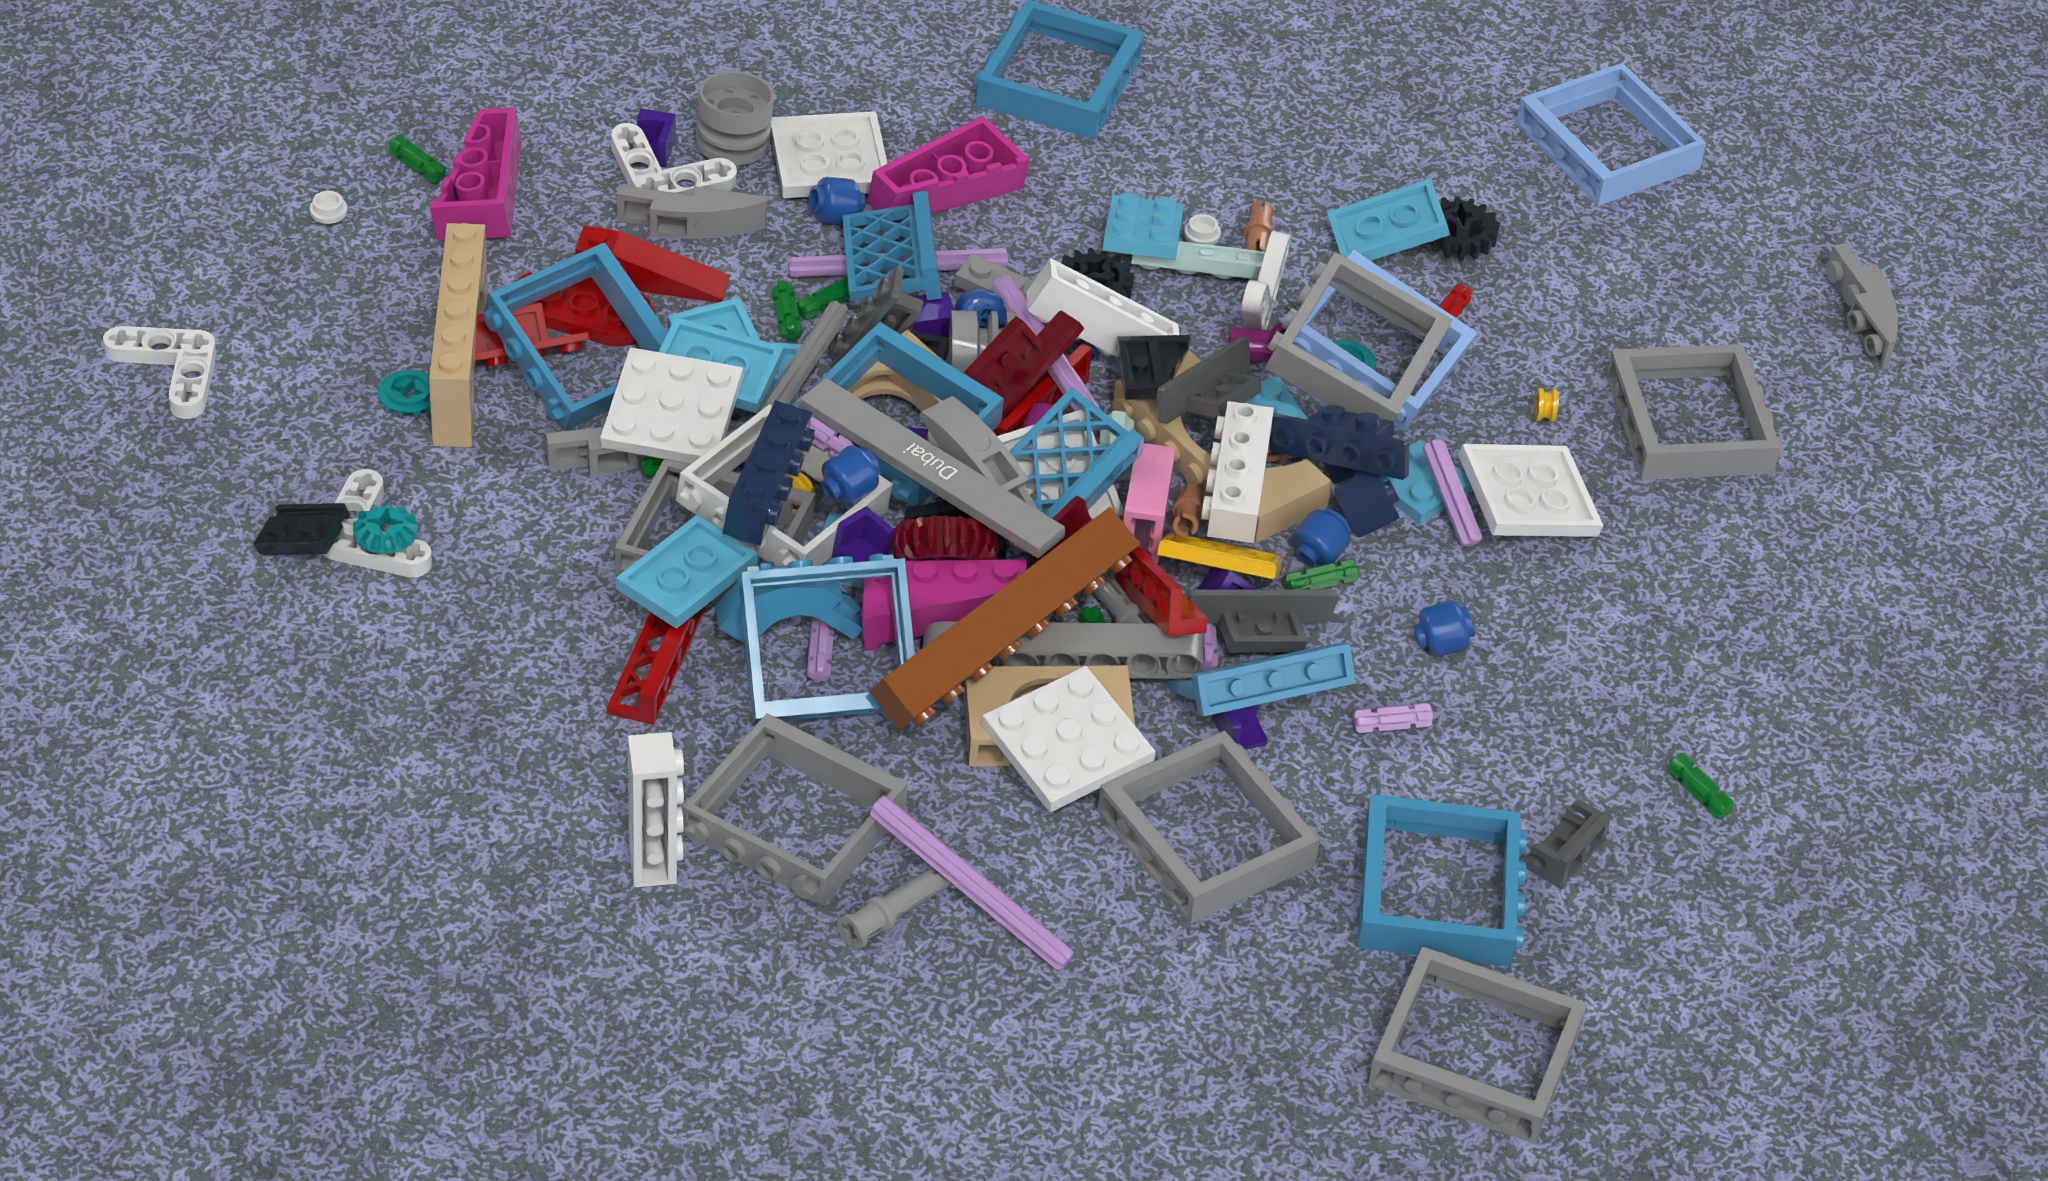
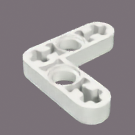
(659, 179)
(1261, 294)
(184, 359)
(345, 548)

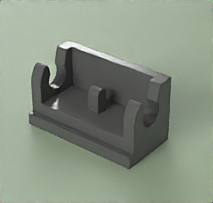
(1569, 844)

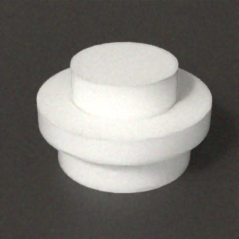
(328, 207)
(1202, 230)

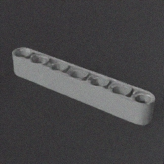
(1140, 646)

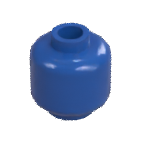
(835, 198)
(982, 302)
(850, 475)
(1321, 537)
(1444, 628)

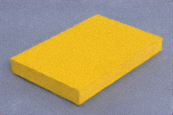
(1221, 555)

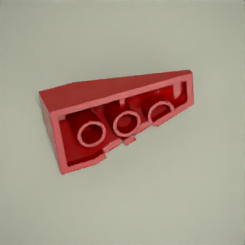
(657, 269)

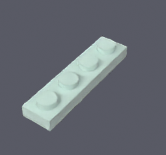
(1217, 260)

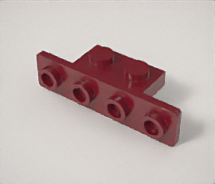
(1020, 357)

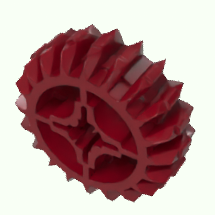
(944, 539)

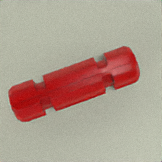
(1456, 300)

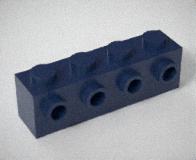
(769, 473)

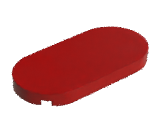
(586, 309)

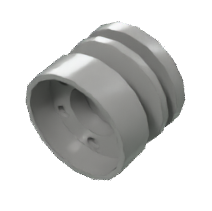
(734, 117)
(969, 340)

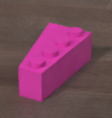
(953, 169)
(483, 176)
(936, 593)

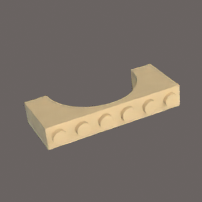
(460, 299)
(1287, 490)

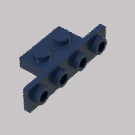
(1342, 440)

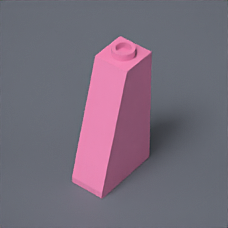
(1149, 496)

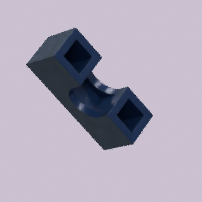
(1364, 499)

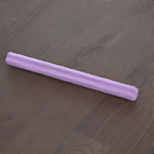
(836, 264)
(1061, 369)
(971, 883)

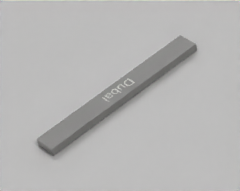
(933, 468)

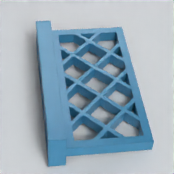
(917, 246)
(1101, 473)
(1268, 679)

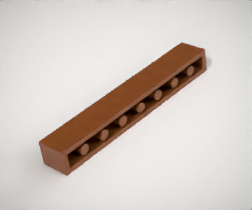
(1003, 619)

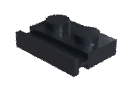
(302, 529)

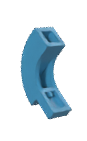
(774, 604)

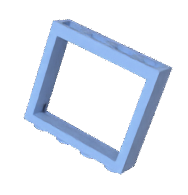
(1539, 121)
(1453, 346)

